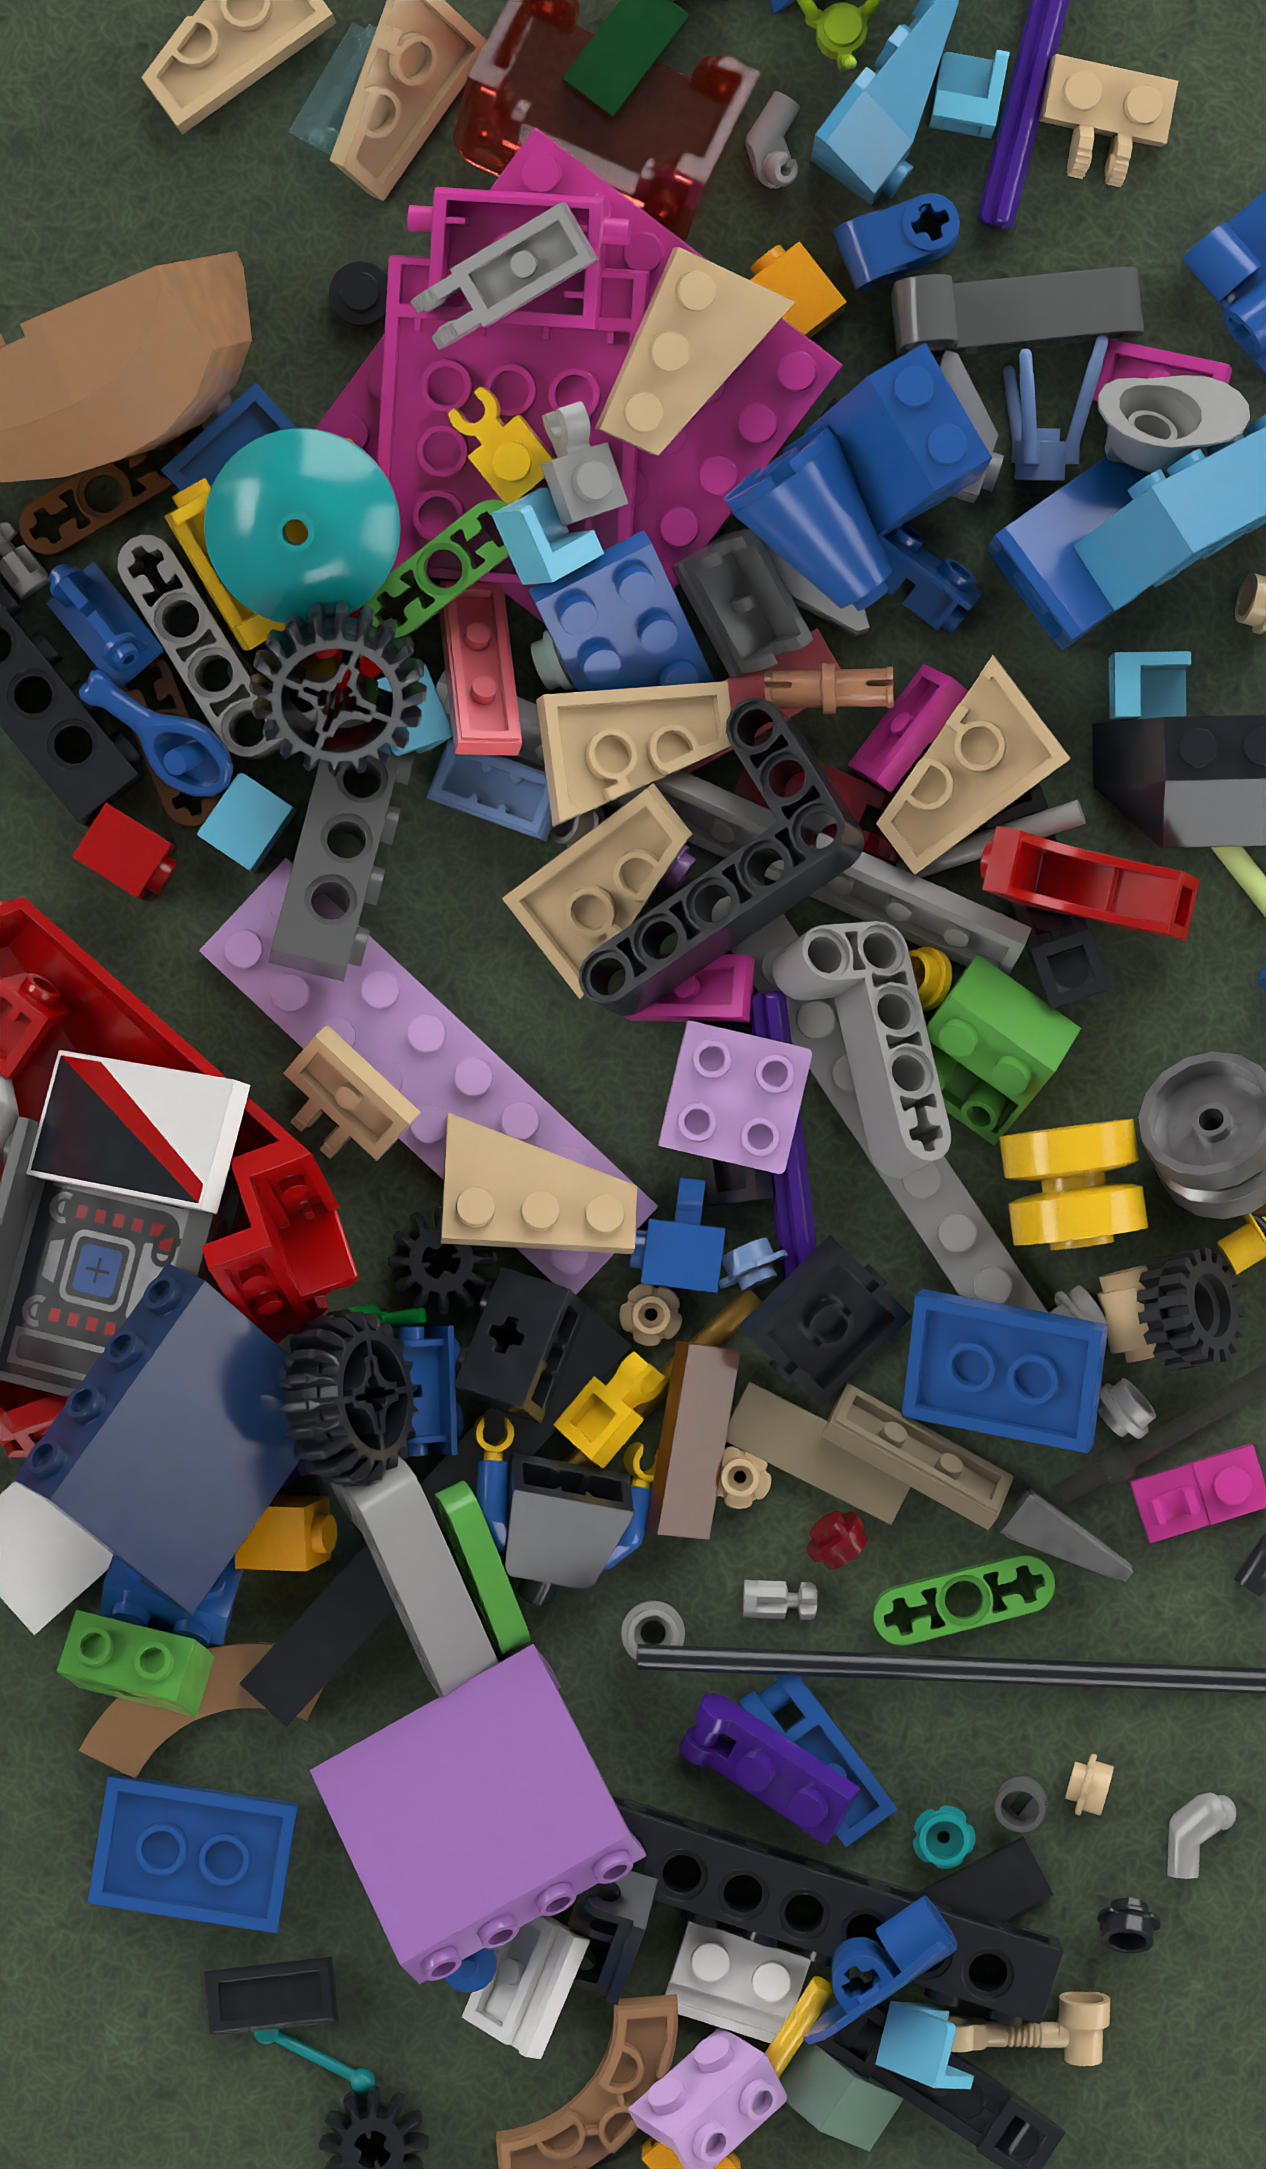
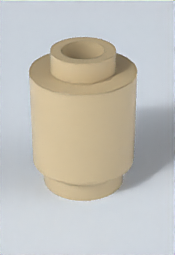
(1121, 1311)

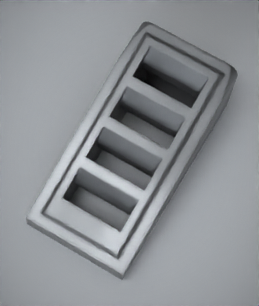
(1047, 1529)

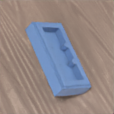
(494, 791)

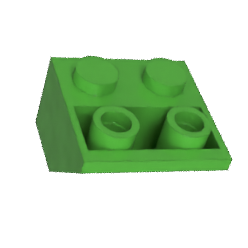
(994, 1048)

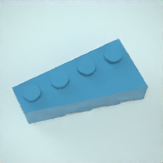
(1180, 517)

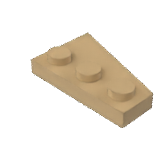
(228, 50)
(404, 90)
(686, 348)
(626, 739)
(972, 771)
(599, 882)
(529, 1197)

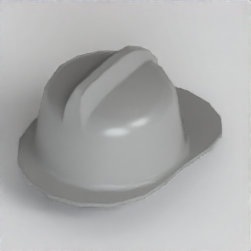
(1166, 417)

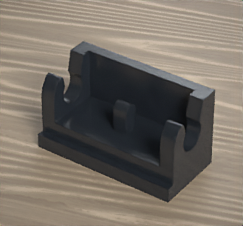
(615, 1923)

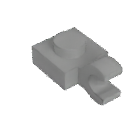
(582, 476)

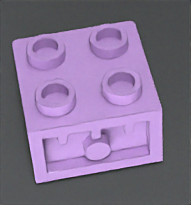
(735, 1097)

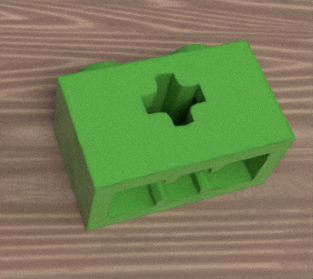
(136, 1663)

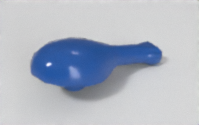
(177, 747)

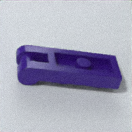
(769, 1767)

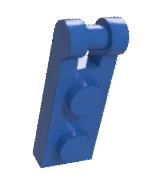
(825, 1741)

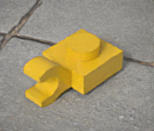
(603, 1414)

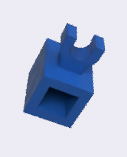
(681, 1250)

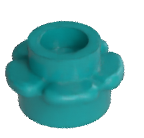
(949, 1853)

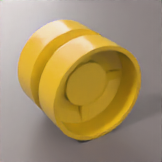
(1075, 1199)

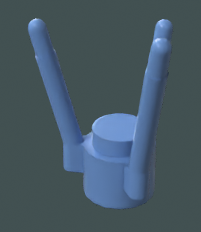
(1036, 450)

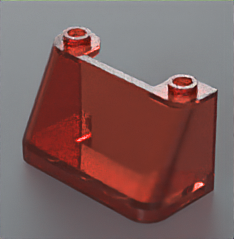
(654, 152)

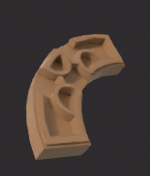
(133, 1731)
(598, 2116)

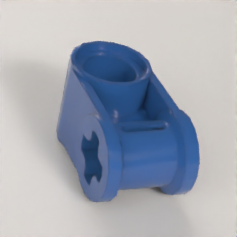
(886, 241)

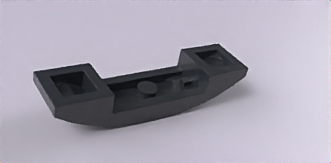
(1058, 943)
(986, 2115)

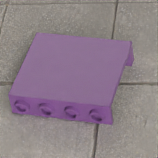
(476, 1816)

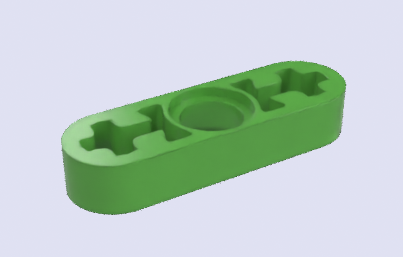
(397, 585)
(481, 1567)
(1005, 1573)

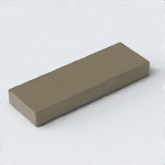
(793, 1442)
(917, 1456)

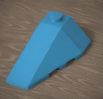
(880, 114)

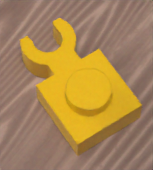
(508, 453)

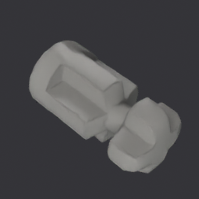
(20, 565)
(772, 1600)

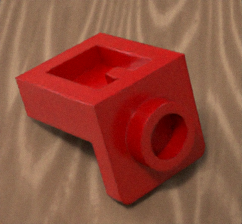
(27, 1013)

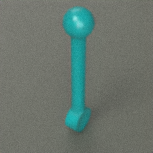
(359, 2079)

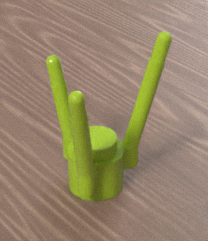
(840, 29)

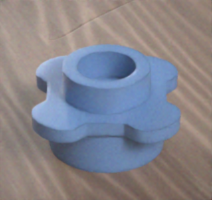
(751, 1265)

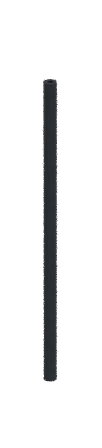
(950, 1668)

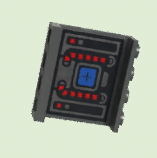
(82, 1263)

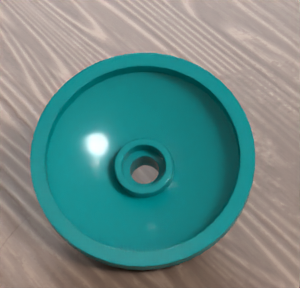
(333, 492)

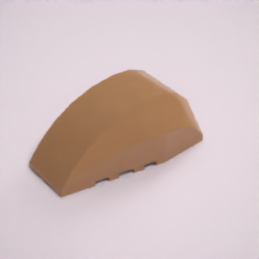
(122, 368)

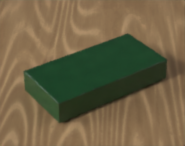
(624, 52)

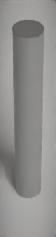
(1038, 824)

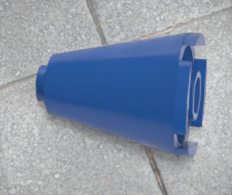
(816, 519)

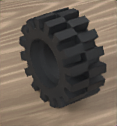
(1191, 1309)

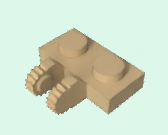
(1107, 103)
(350, 1095)

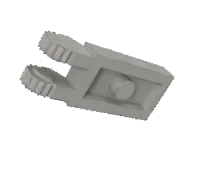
(511, 272)

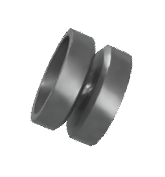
(1209, 1133)

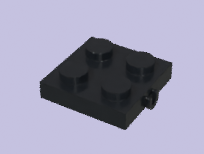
(825, 1320)

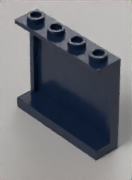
(171, 1439)

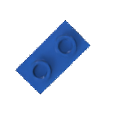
(938, 583)
(102, 622)
(433, 1371)

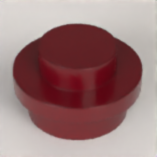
(837, 1539)

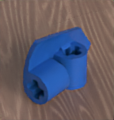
(1233, 271)
(912, 1944)

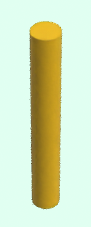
(799, 2023)

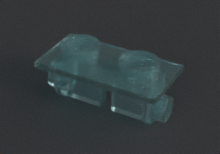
(330, 98)

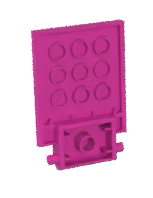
(533, 360)

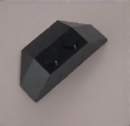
(1186, 777)

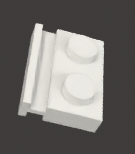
(736, 1981)
(528, 1985)

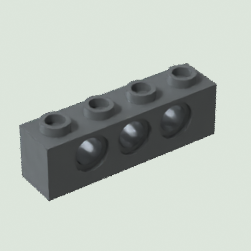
(302, 936)

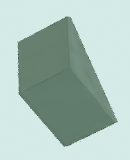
(837, 2097)

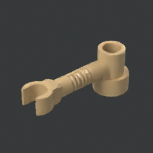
(1076, 2030)

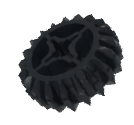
(384, 711)
(348, 1397)

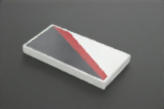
(138, 1130)

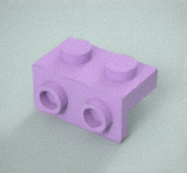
(710, 2100)

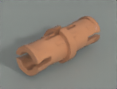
(830, 688)

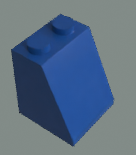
(906, 439)
(1040, 555)

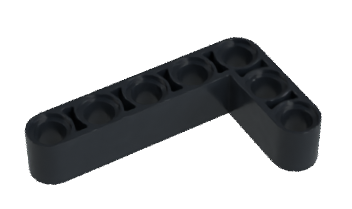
(737, 876)

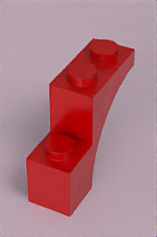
(1088, 884)

